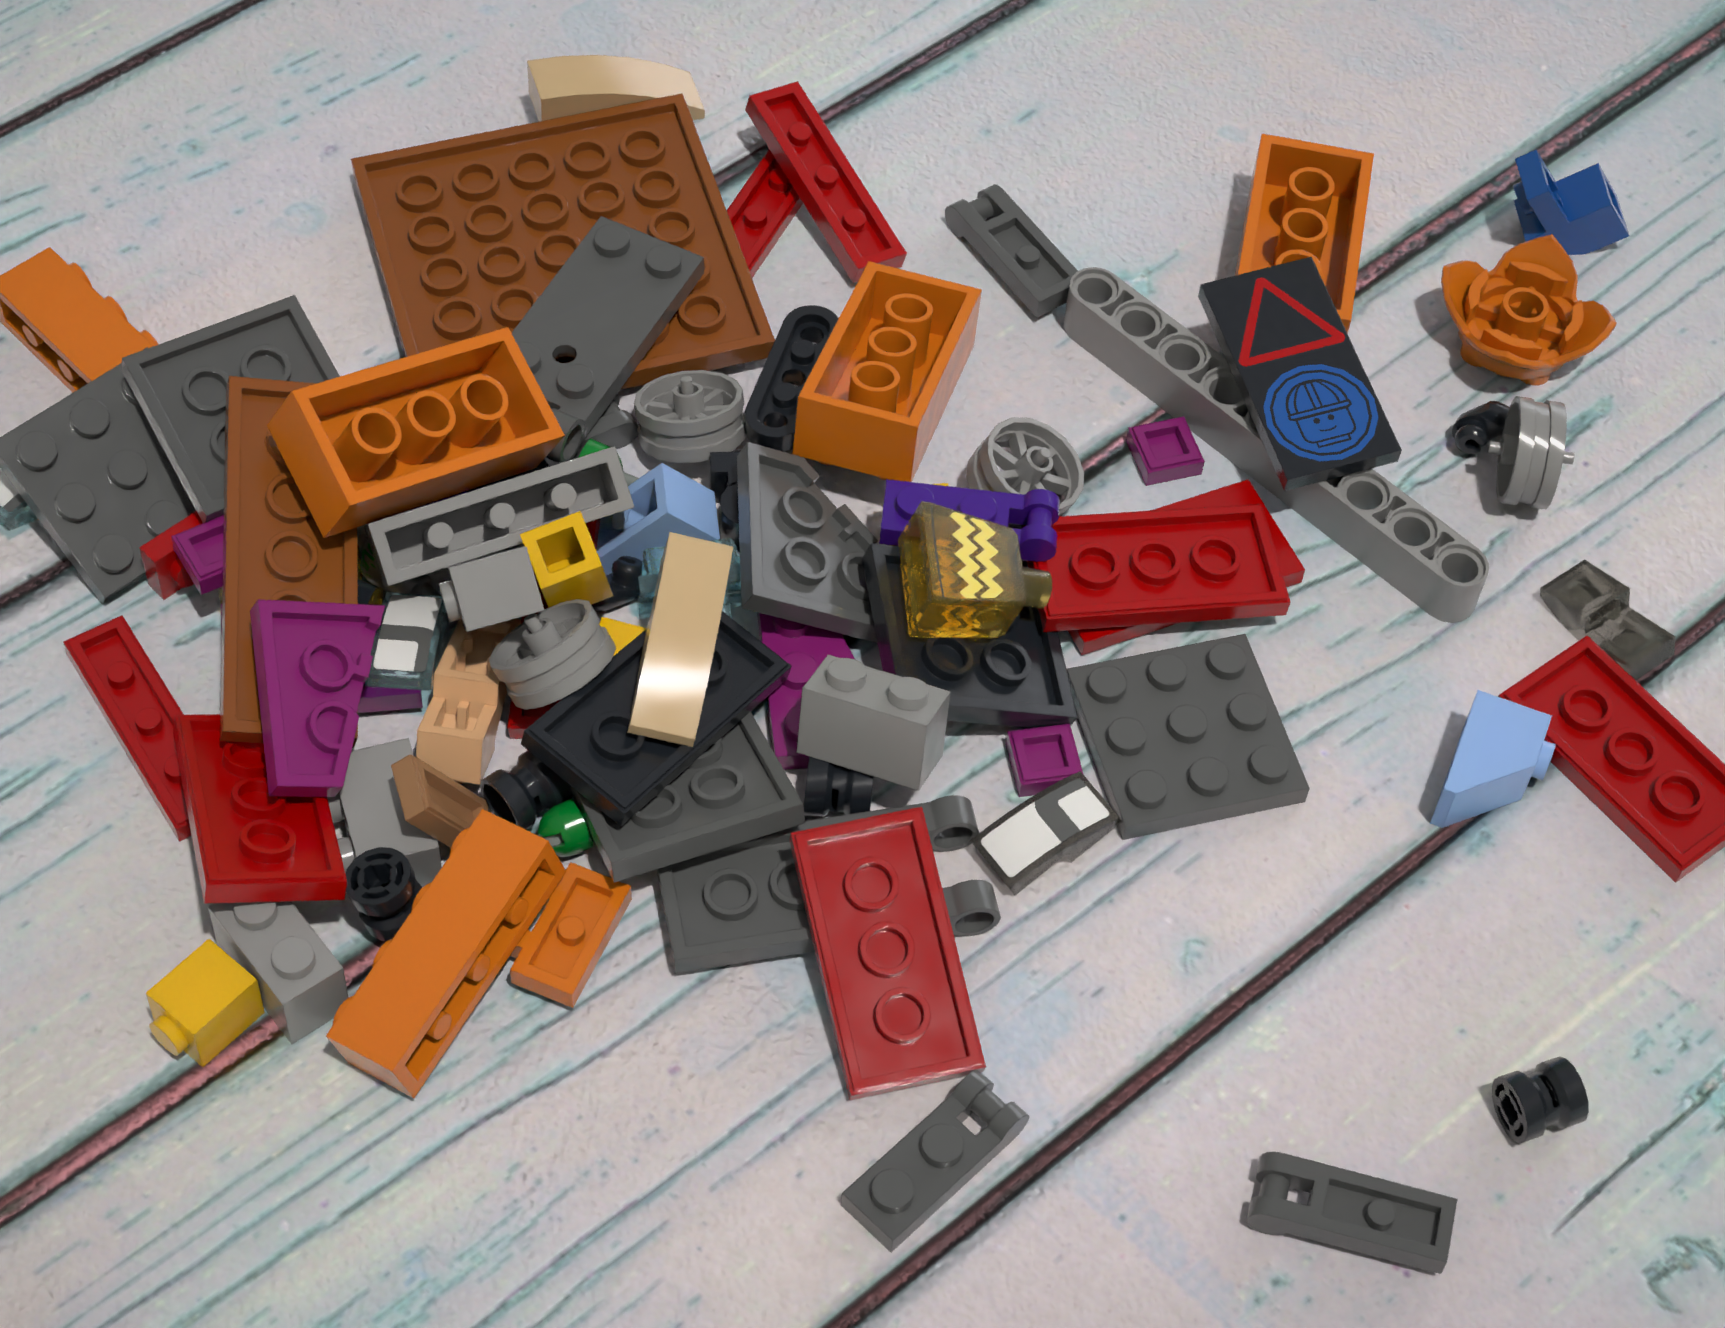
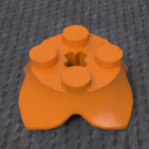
(1523, 312)

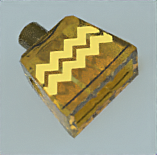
(964, 575)

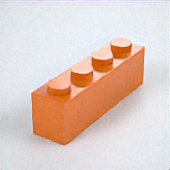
(66, 320)
(446, 952)

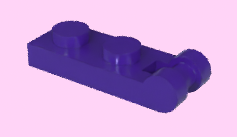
(1035, 509)

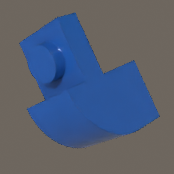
(1576, 209)

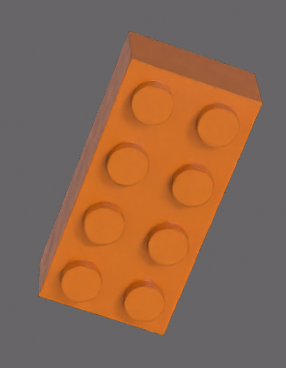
(1306, 205)
(886, 373)
(414, 430)

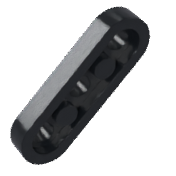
(773, 404)

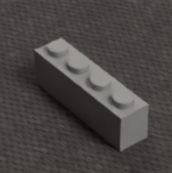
(496, 516)

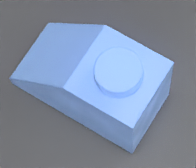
(662, 504)
(1493, 759)

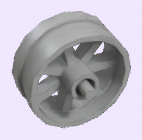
(690, 416)
(1531, 452)
(1037, 461)
(552, 654)

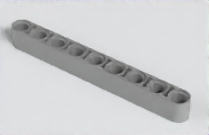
(1194, 381)

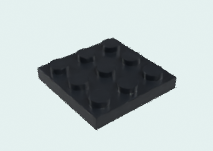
(991, 680)

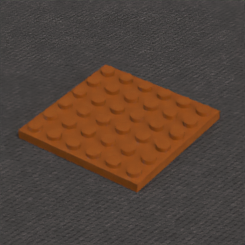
(491, 217)

